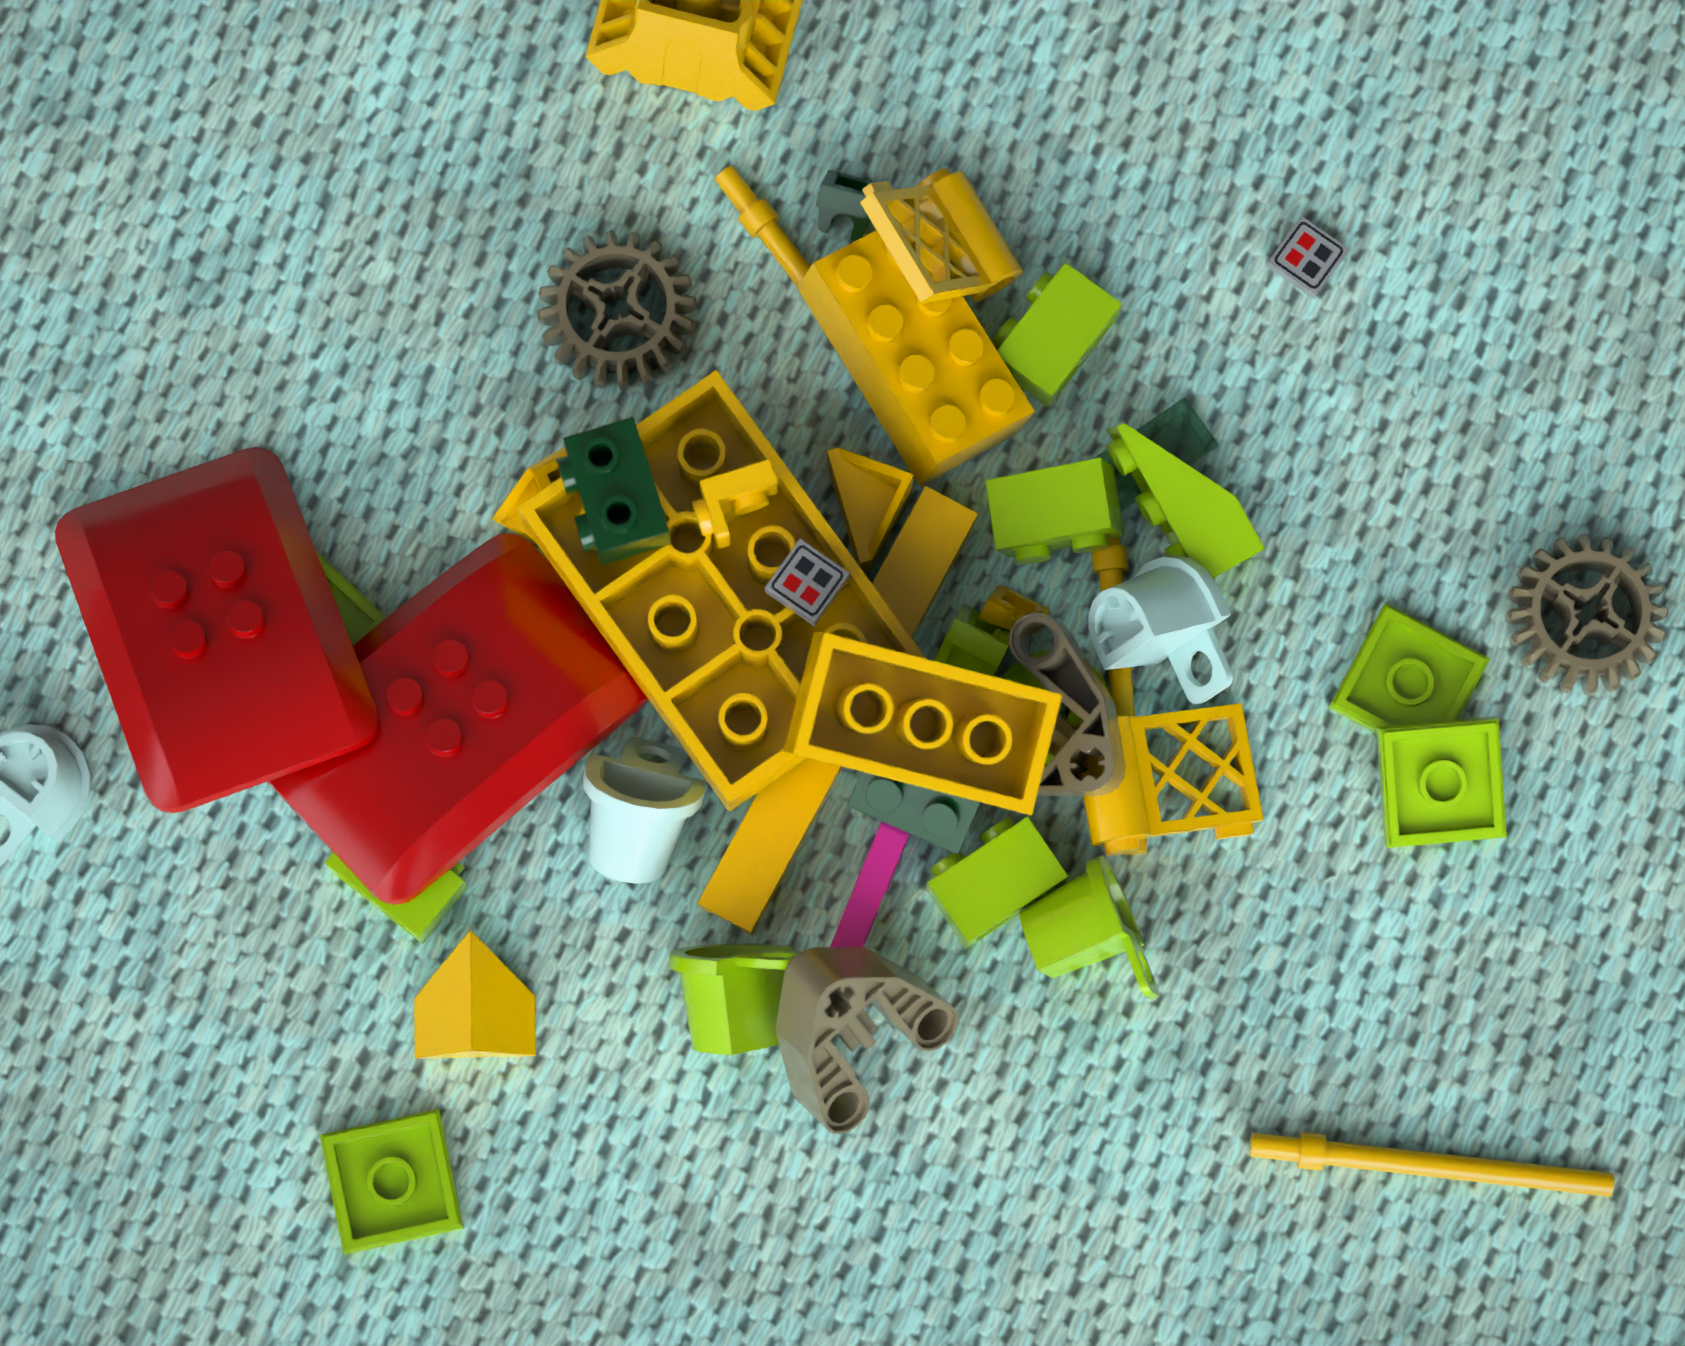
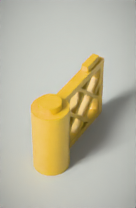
(948, 215)
(1132, 809)

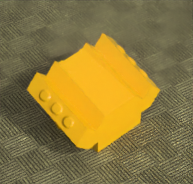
(698, 45)

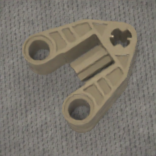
(1069, 673)
(826, 997)

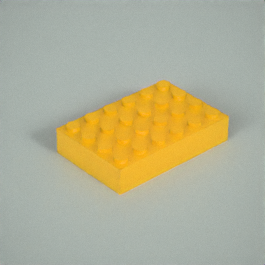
(695, 617)

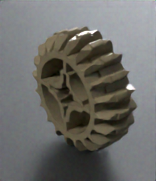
(637, 323)
(1563, 600)

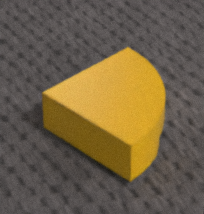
(1007, 606)

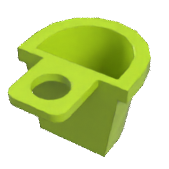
(1086, 925)
(732, 994)

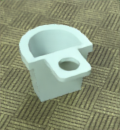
(1163, 615)
(41, 783)
(638, 809)

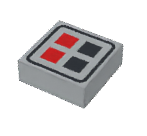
(1307, 257)
(807, 582)

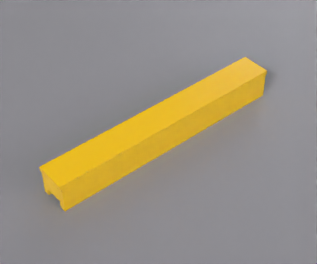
(791, 803)

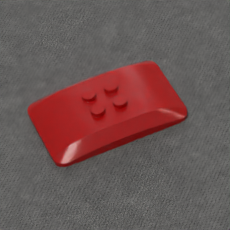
(215, 630)
(480, 706)

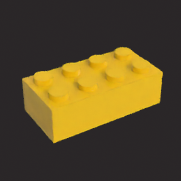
(916, 363)
(922, 722)

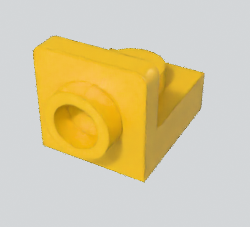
(739, 489)

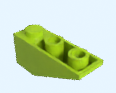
(1191, 509)

